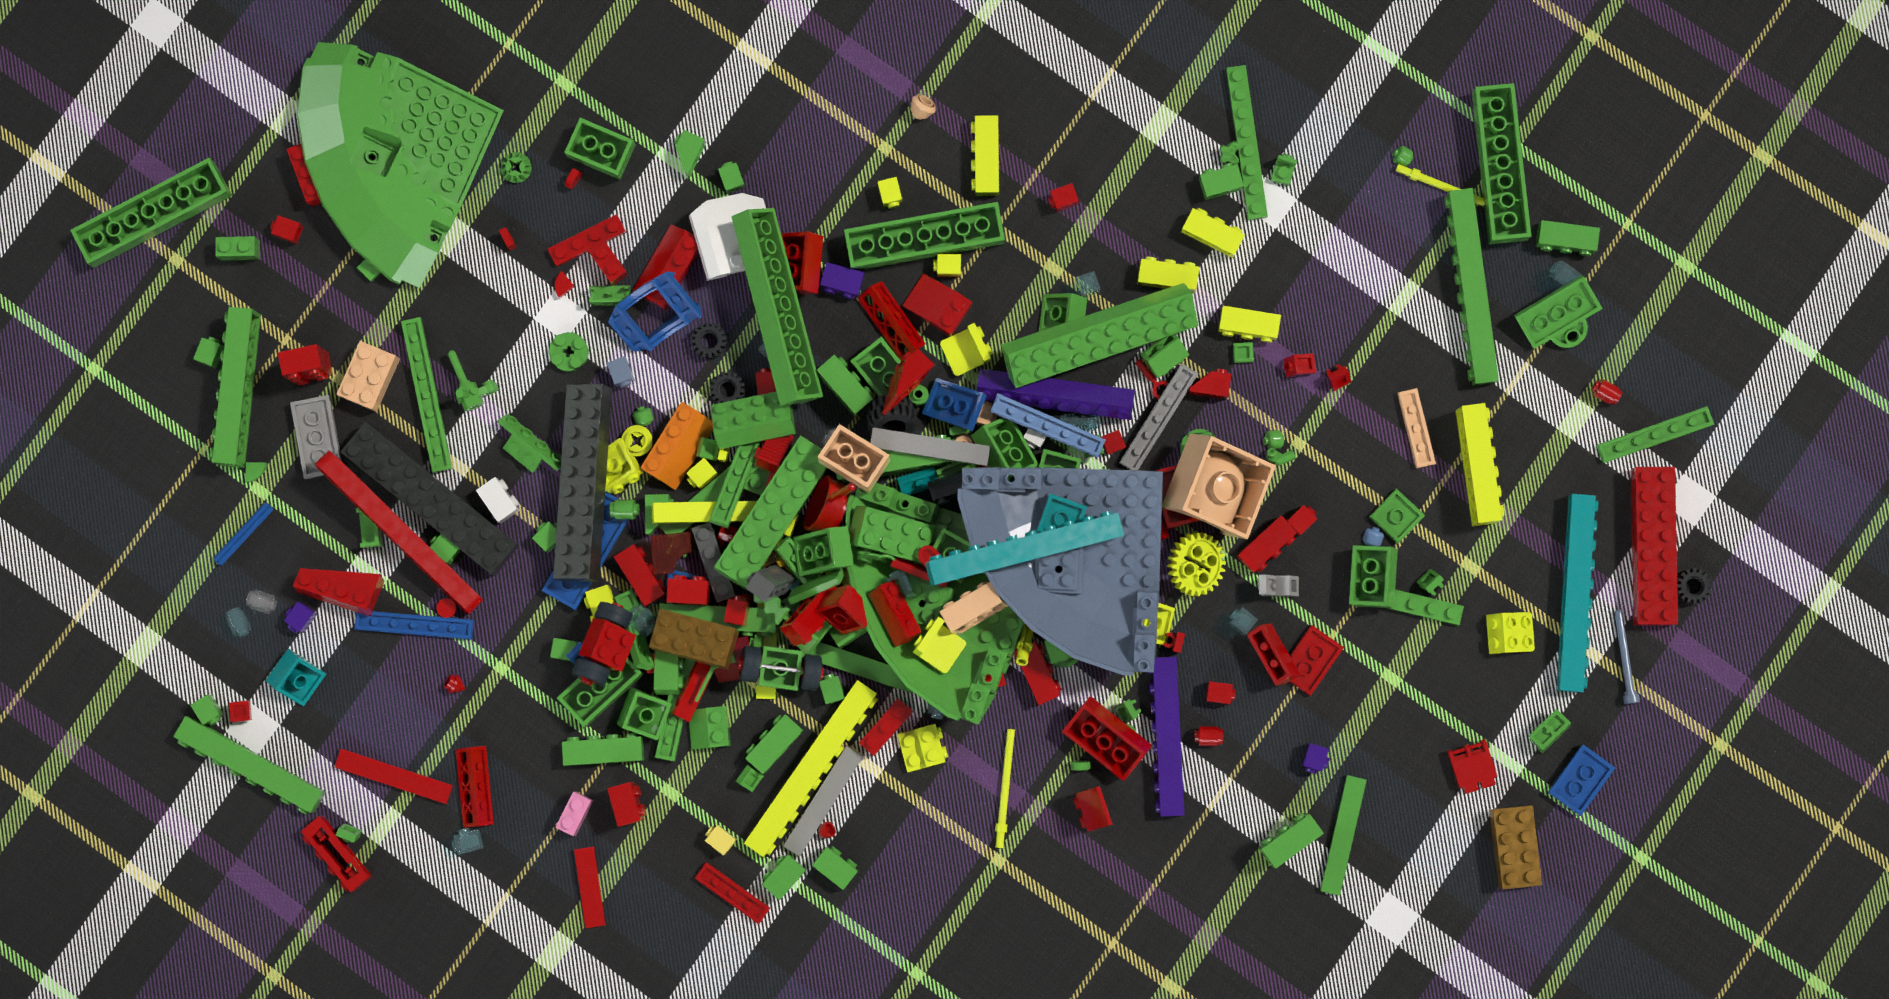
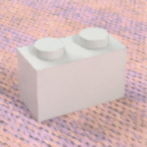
(498, 500)

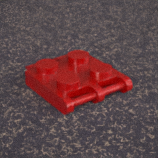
(1473, 767)

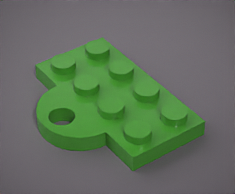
(1559, 315)

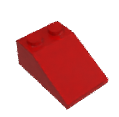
(937, 305)
(908, 376)
(1093, 809)

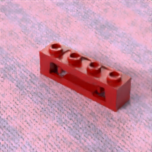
(315, 829)

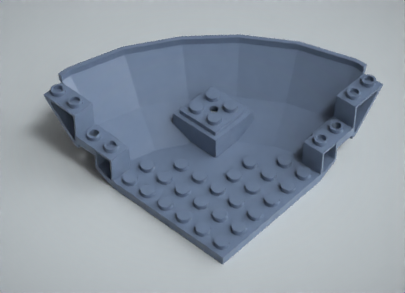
(1104, 588)

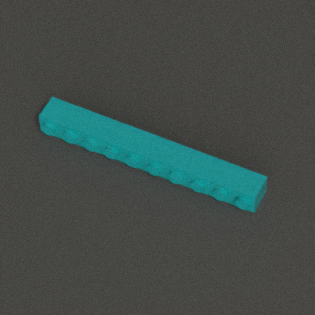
(1023, 549)
(1576, 593)

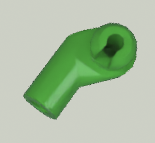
(1279, 458)

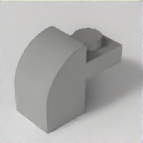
(1278, 585)

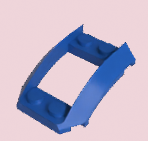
(676, 298)

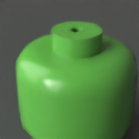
(1402, 156)
(643, 416)
(1273, 439)

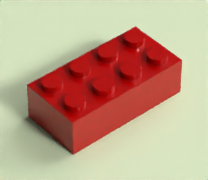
(1107, 738)

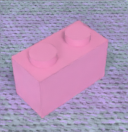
(574, 813)

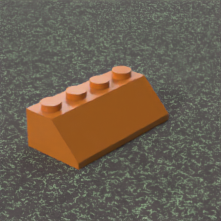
(677, 446)

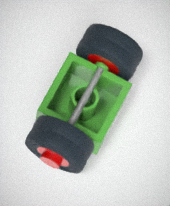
(780, 668)

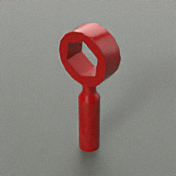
(1150, 376)

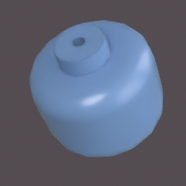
(1373, 536)

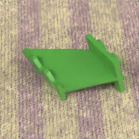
(781, 612)

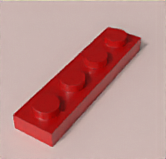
(586, 240)

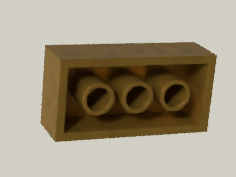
(694, 639)
(1515, 847)

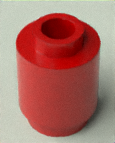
(1606, 391)
(1208, 736)

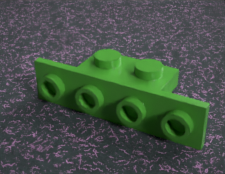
(527, 447)

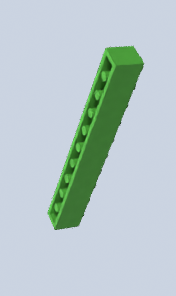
(1472, 286)

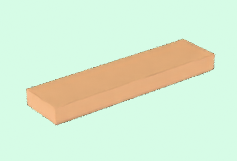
(1416, 428)

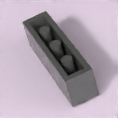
(710, 554)
(770, 582)

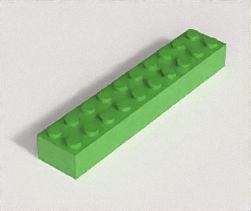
(777, 306)
(1099, 335)

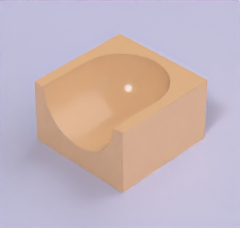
(1219, 485)

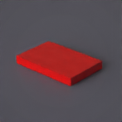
(1313, 659)

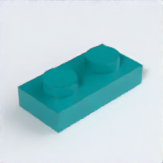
(916, 481)

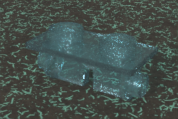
(1087, 422)

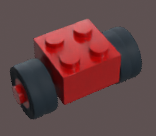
(605, 645)

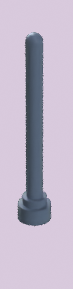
(1630, 695)

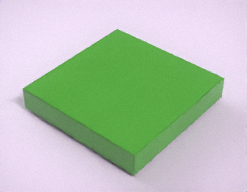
(1397, 516)

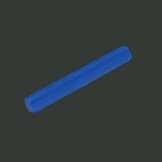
(245, 531)

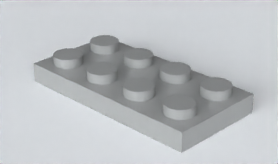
(314, 432)

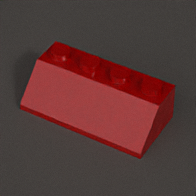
(674, 254)

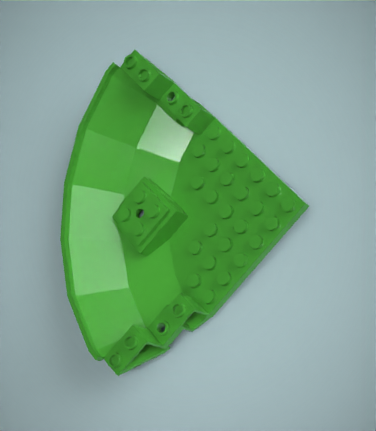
(424, 148)
(989, 644)

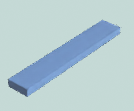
(1047, 425)

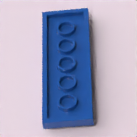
(573, 592)

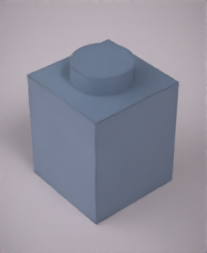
(620, 372)

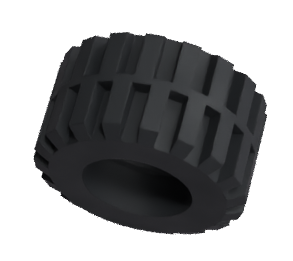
(900, 418)

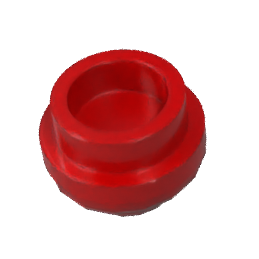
(454, 684)

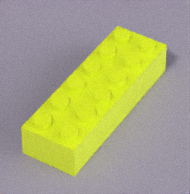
(1479, 464)

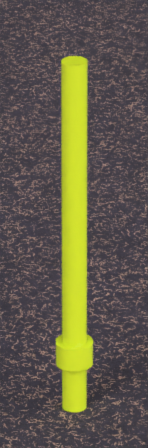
(1414, 174)
(1001, 827)

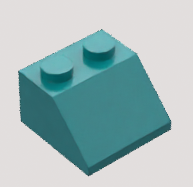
(295, 677)

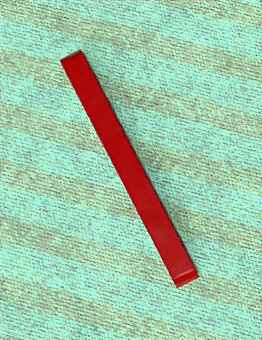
(398, 532)

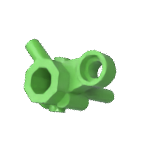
(468, 393)

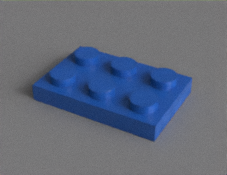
(954, 404)
(1581, 780)

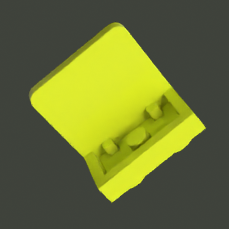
(966, 350)
(1510, 632)
(939, 646)

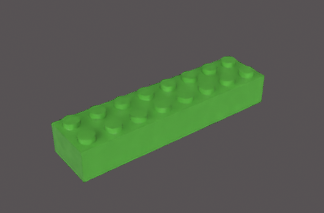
(1501, 163)
(151, 212)
(924, 236)
(235, 387)
(772, 513)

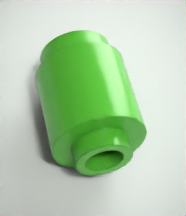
(922, 400)
(624, 509)

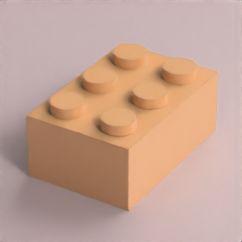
(368, 376)
(854, 458)
(972, 608)

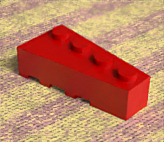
(341, 588)

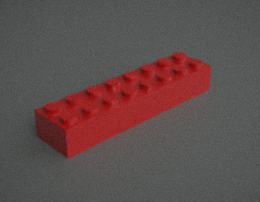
(1654, 546)

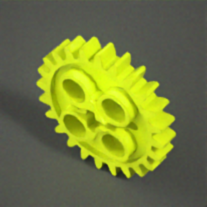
(1203, 547)

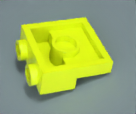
(621, 467)
(922, 747)

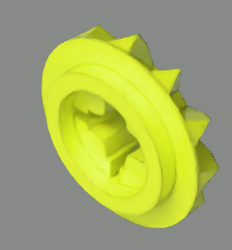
(646, 440)

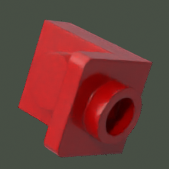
(1299, 364)

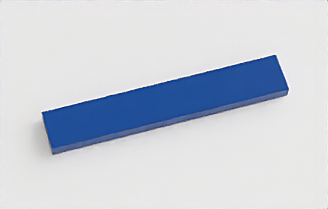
(415, 625)

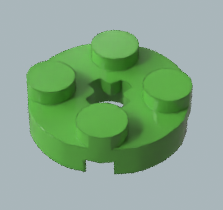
(561, 343)

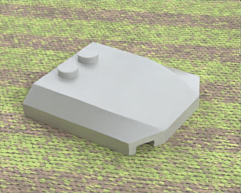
(716, 233)

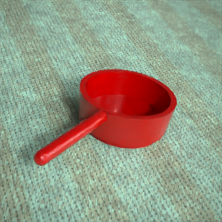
(827, 504)

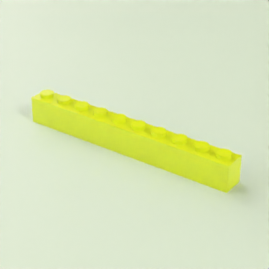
(810, 769)

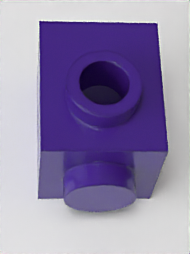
(299, 617)
(1315, 758)

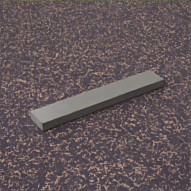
(1158, 417)
(930, 446)
(823, 801)

